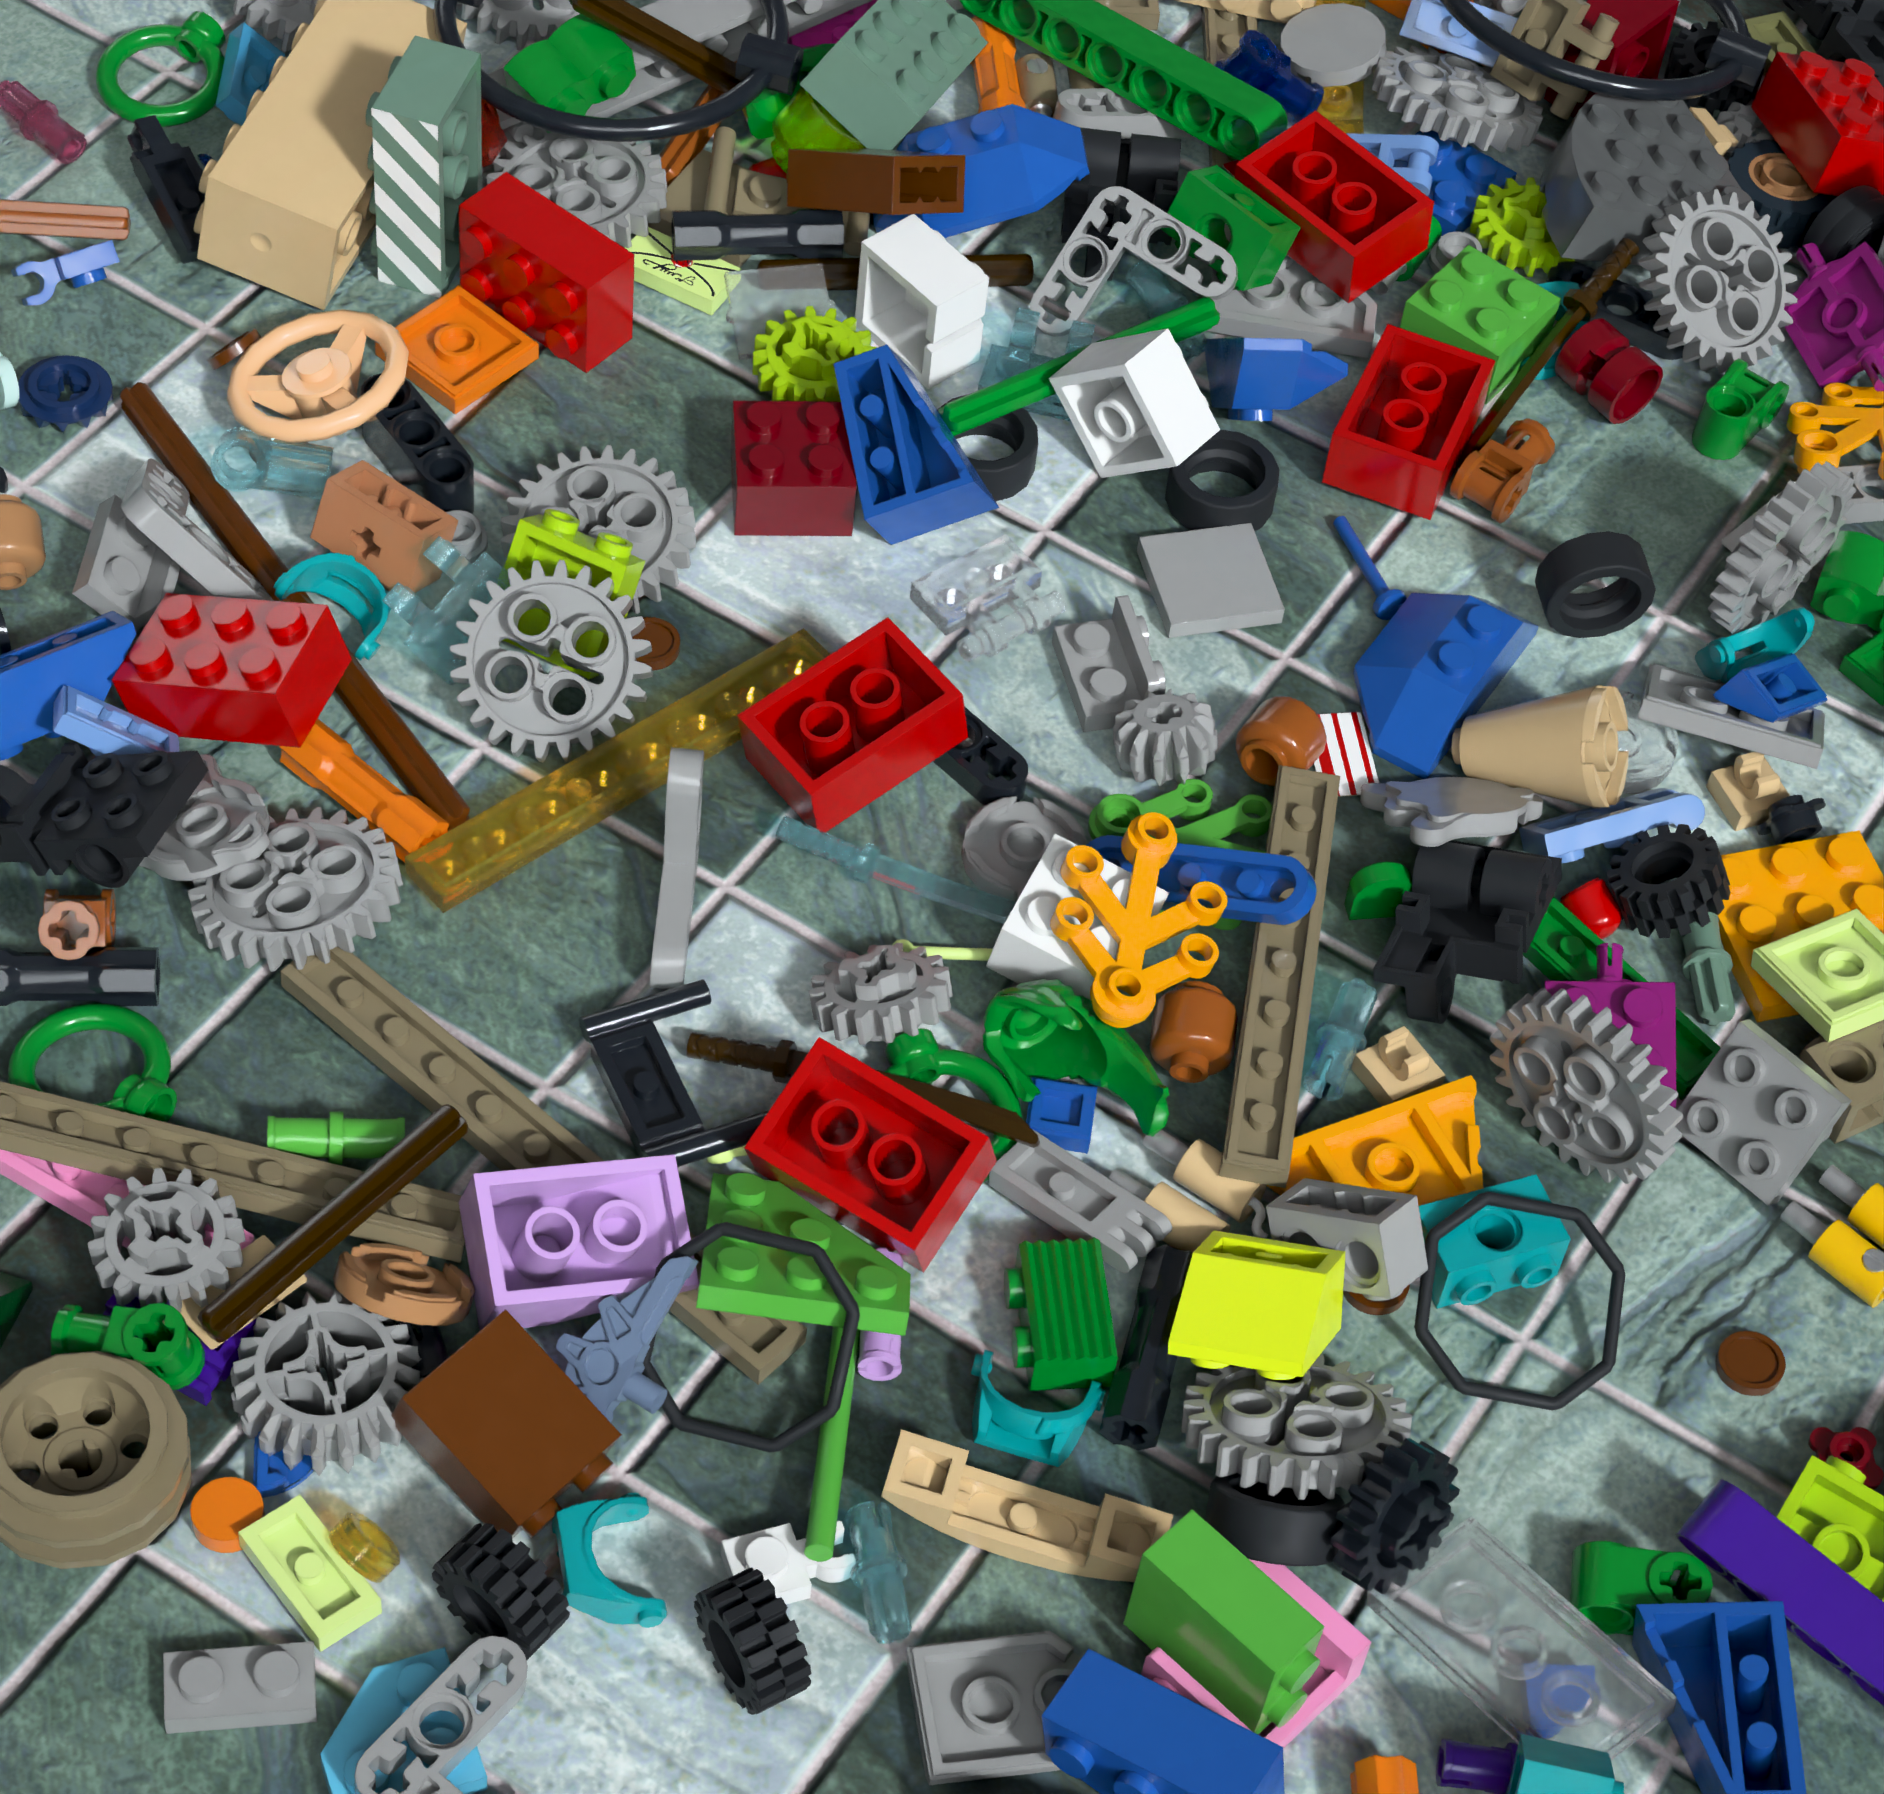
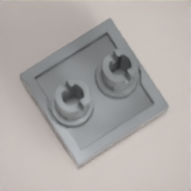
(1760, 1112)

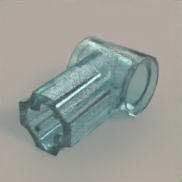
(279, 467)

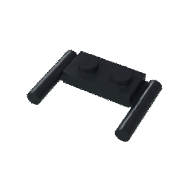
(646, 1083)

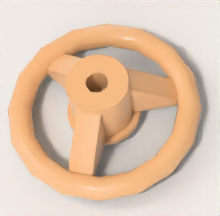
(319, 384)

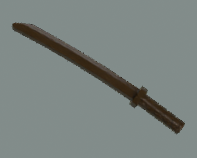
(1580, 307)
(785, 1060)

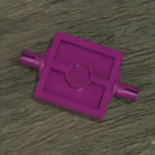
(1840, 316)
(1644, 1005)

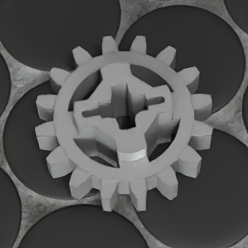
(880, 993)
(166, 1241)

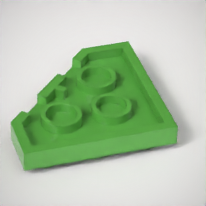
(790, 1285)

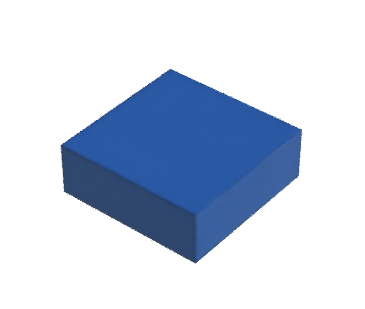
(1063, 1113)

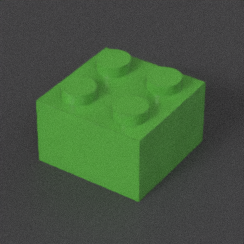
(1484, 311)

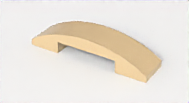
(1018, 1518)

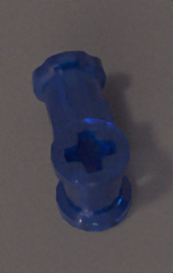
(1269, 70)

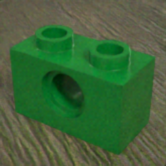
(1257, 229)

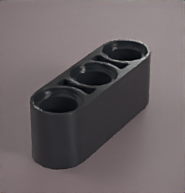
(420, 450)

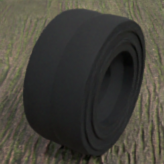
(1848, 223)

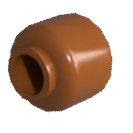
(1279, 734)
(1193, 1030)

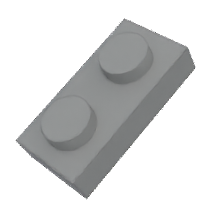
(239, 1687)

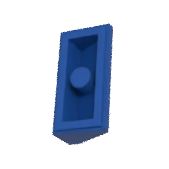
(1773, 689)

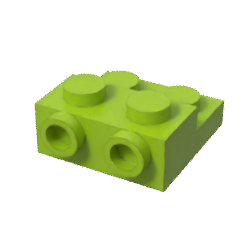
(556, 538)
(1840, 1519)

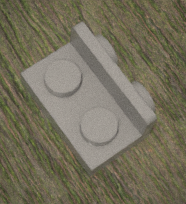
(123, 567)
(1107, 664)

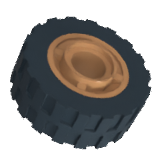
(1777, 190)

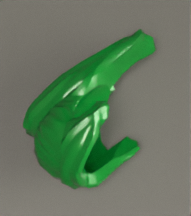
(1056, 1035)

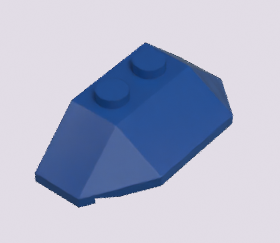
(1011, 165)
(1267, 374)
(1433, 671)
(35, 674)

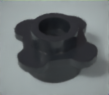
(1792, 819)

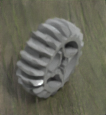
(292, 1401)

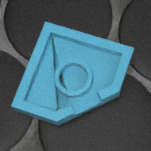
(376, 1707)

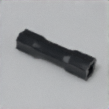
(797, 233)
(107, 976)
(1145, 1371)

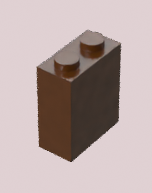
(876, 181)
(507, 1428)

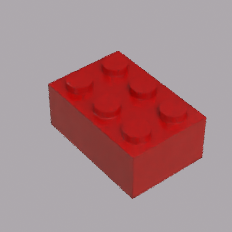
(1826, 119)
(1351, 206)
(546, 271)
(1408, 421)
(234, 668)
(853, 726)
(871, 1153)

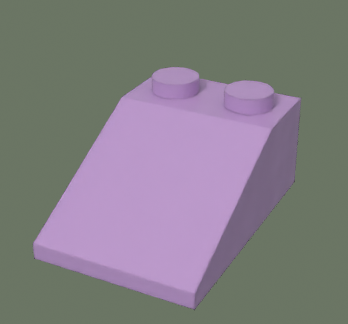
(570, 1236)

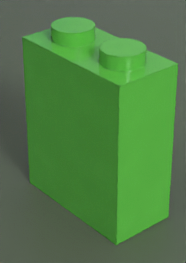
(1224, 1623)

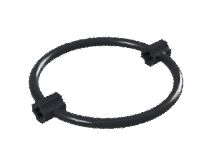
(1733, 59)
(760, 66)

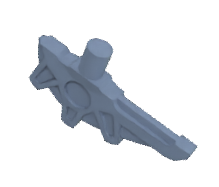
(612, 1352)

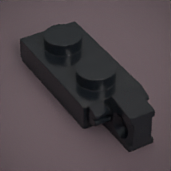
(170, 182)

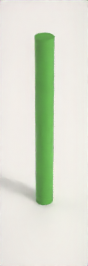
(830, 1462)

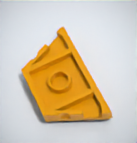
(1408, 1147)

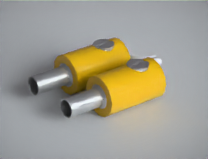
(1839, 1247)

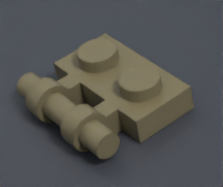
(1552, 28)

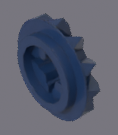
(46, 379)

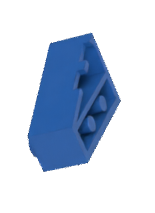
(902, 451)
(1731, 1691)
(1146, 1739)

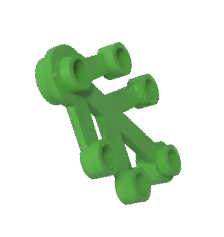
(1118, 810)

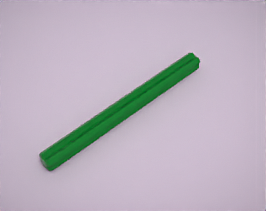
(1035, 383)

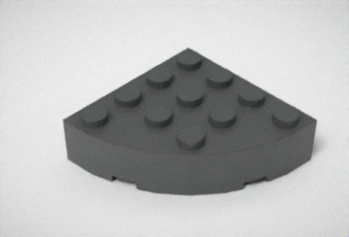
(1622, 169)

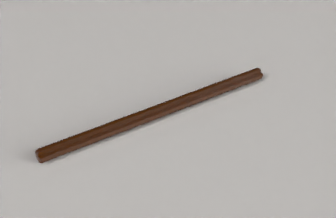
(256, 555)

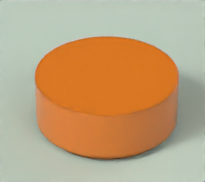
(223, 1510)

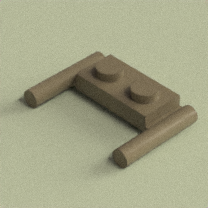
(762, 193)

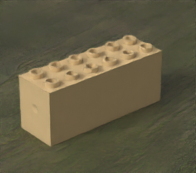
(295, 177)

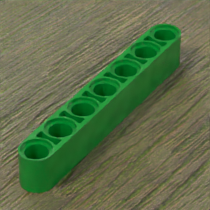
(1142, 69)

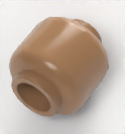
(20, 542)

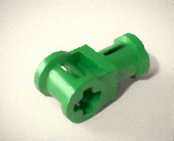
(148, 1335)

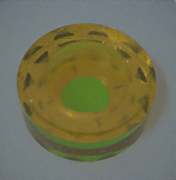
(365, 1546)

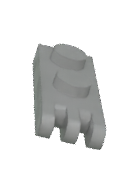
(1079, 1201)

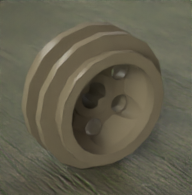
(122, 1499)

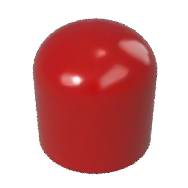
(1594, 907)

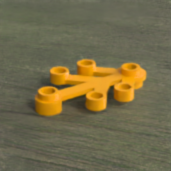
(1836, 409)
(1133, 925)

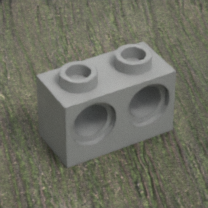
(1372, 1225)

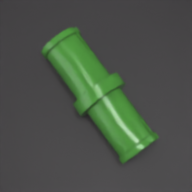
(335, 1136)

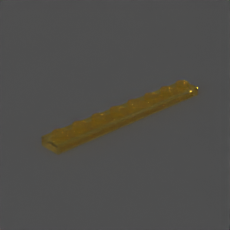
(601, 779)

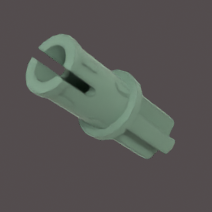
(1708, 970)

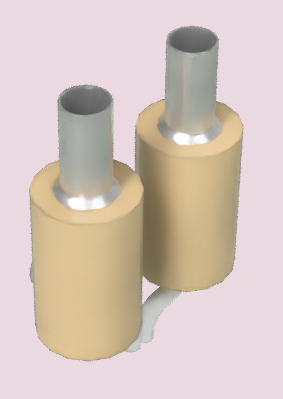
(1199, 1172)

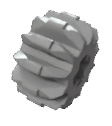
(1165, 737)

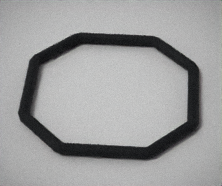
(1613, 1313)
(843, 1357)

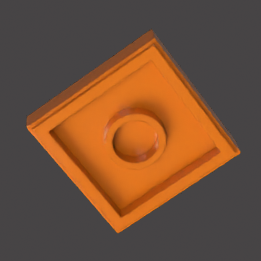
(462, 349)

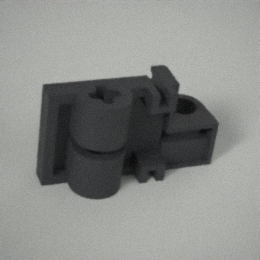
(1847, 29)
(1140, 164)
(95, 812)
(1466, 916)

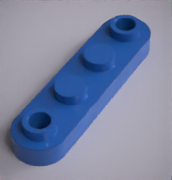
(1248, 878)

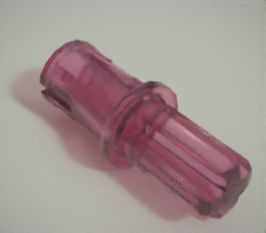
(41, 122)

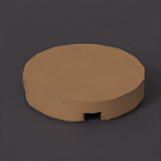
(402, 1286)

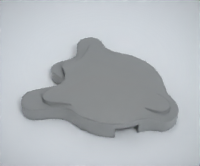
(1452, 807)
(214, 830)

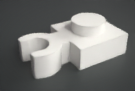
(784, 1561)

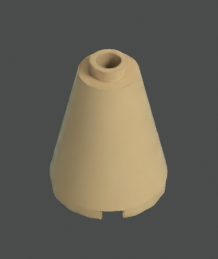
(1551, 745)

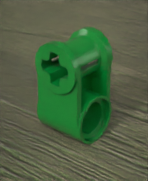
(1736, 411)
(1614, 1578)

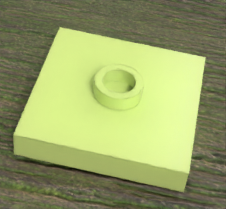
(1829, 973)

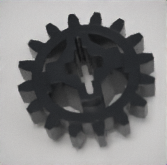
(1395, 1516)

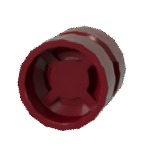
(1608, 371)

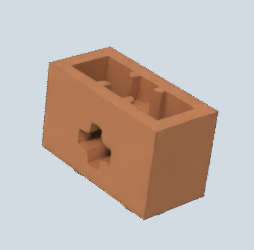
(381, 526)

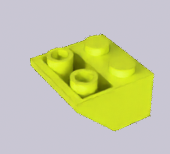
(1258, 1305)

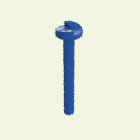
(1387, 600)

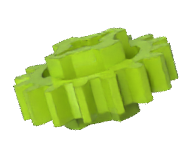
(1514, 227)
(808, 355)

